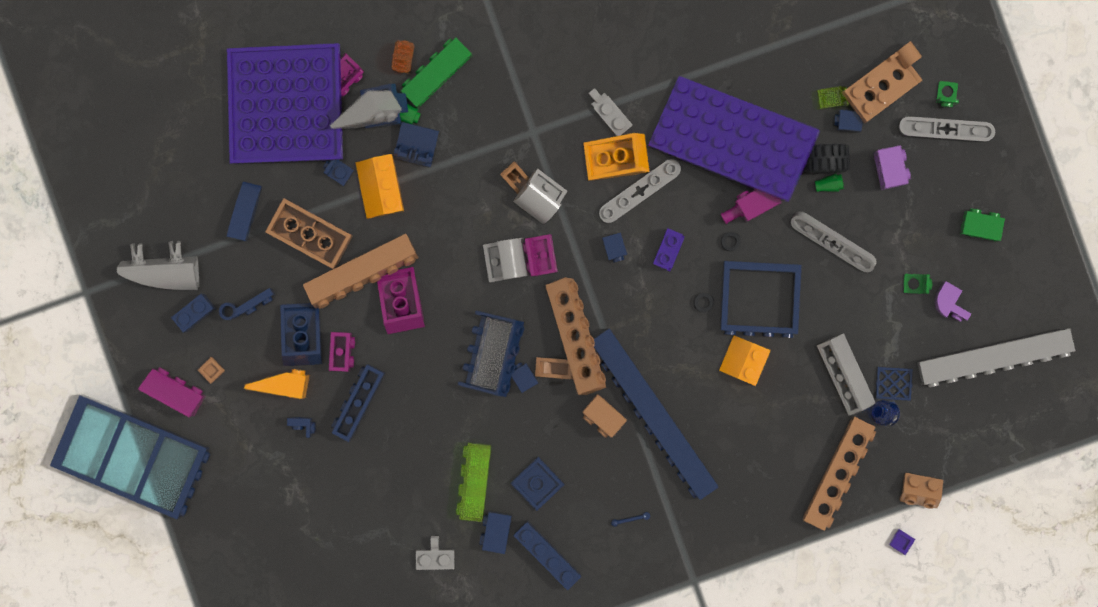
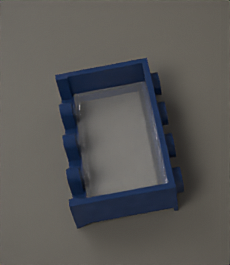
(493, 354)

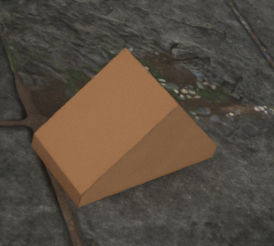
(515, 177)

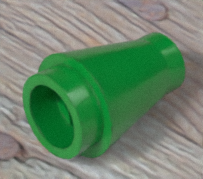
(832, 183)

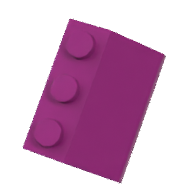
(172, 392)

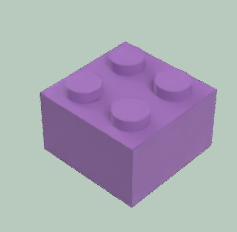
(891, 167)

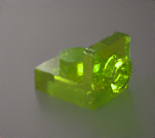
(832, 97)

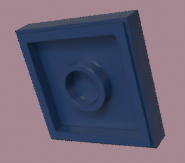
(537, 483)

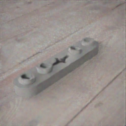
(928, 129)
(624, 202)
(824, 235)

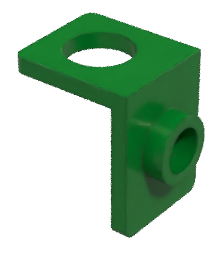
(947, 101)
(925, 283)

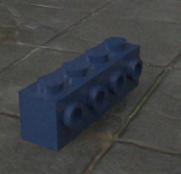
(356, 406)

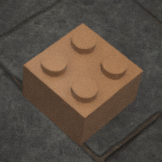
(604, 416)

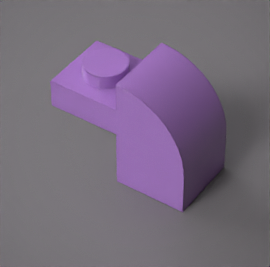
(945, 302)

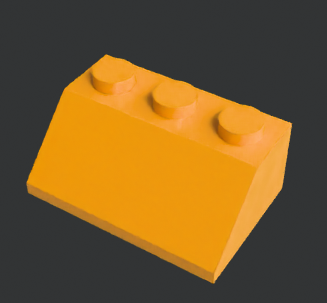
(379, 186)

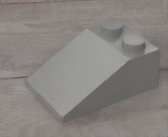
(370, 109)

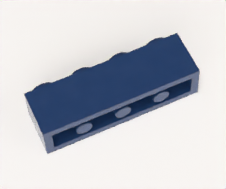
(547, 555)

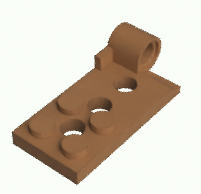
(899, 61)

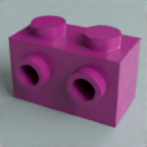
(340, 351)

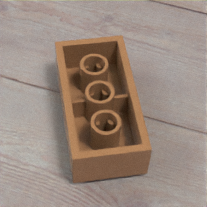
(305, 222)

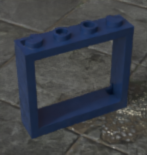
(750, 330)

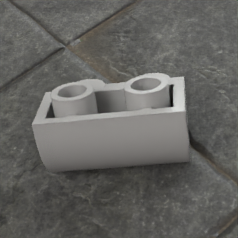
(540, 196)
(505, 260)

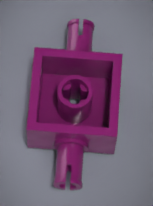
(750, 205)

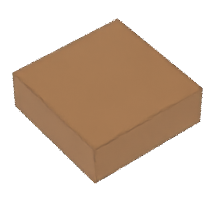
(211, 370)

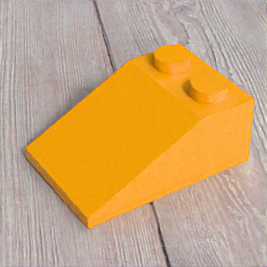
(616, 156)
(287, 384)

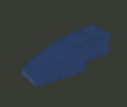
(244, 211)

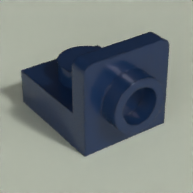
(338, 171)
(298, 422)

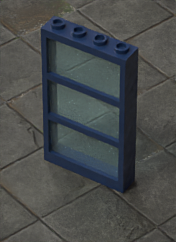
(130, 457)

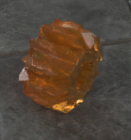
(402, 56)

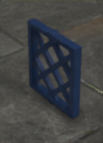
(893, 397)

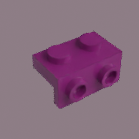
(350, 73)
(540, 255)

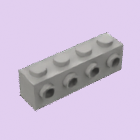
(846, 374)

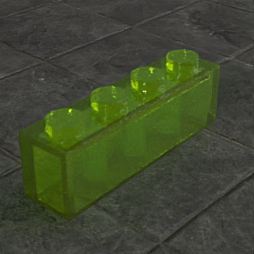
(475, 482)

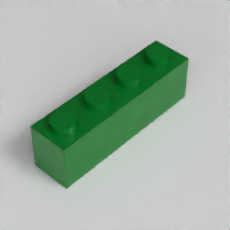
(437, 72)

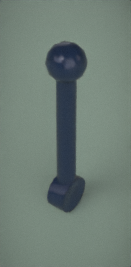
(646, 516)

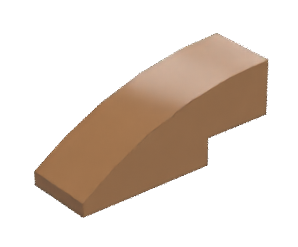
(554, 368)

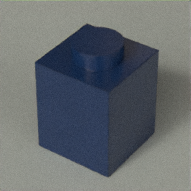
(848, 121)
(614, 247)
(524, 377)

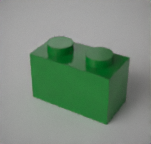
(982, 226)

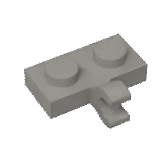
(435, 558)

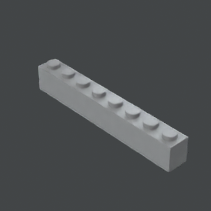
(996, 356)

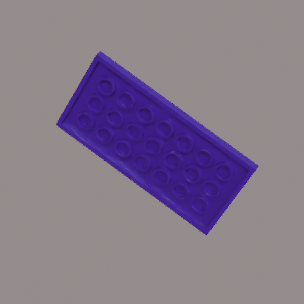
(734, 138)

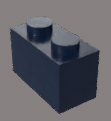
(193, 313)
(496, 532)

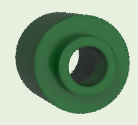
(411, 116)

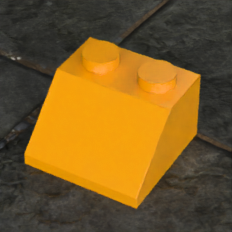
(744, 360)

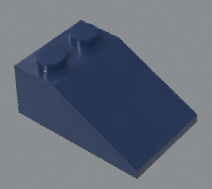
(300, 335)

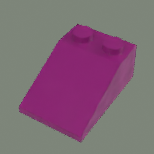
(400, 301)

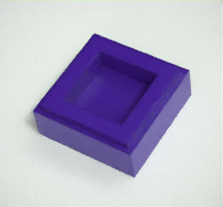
(902, 542)

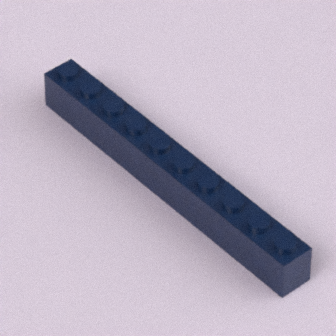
(655, 415)

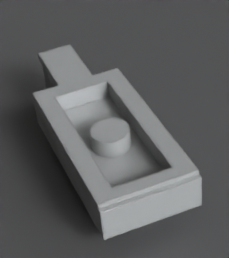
(610, 113)

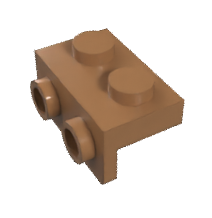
(921, 491)

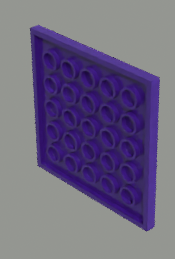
(284, 103)

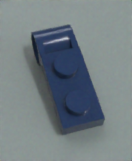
(248, 307)

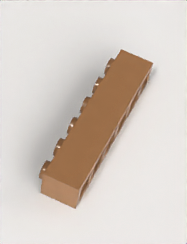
(360, 271)

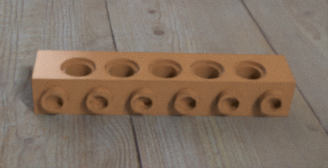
(557, 292)
(837, 462)

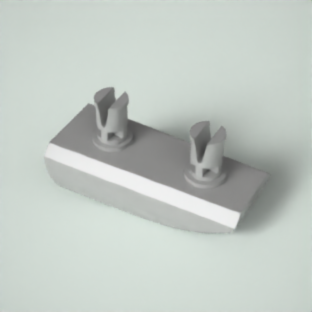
(164, 273)

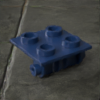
(416, 144)

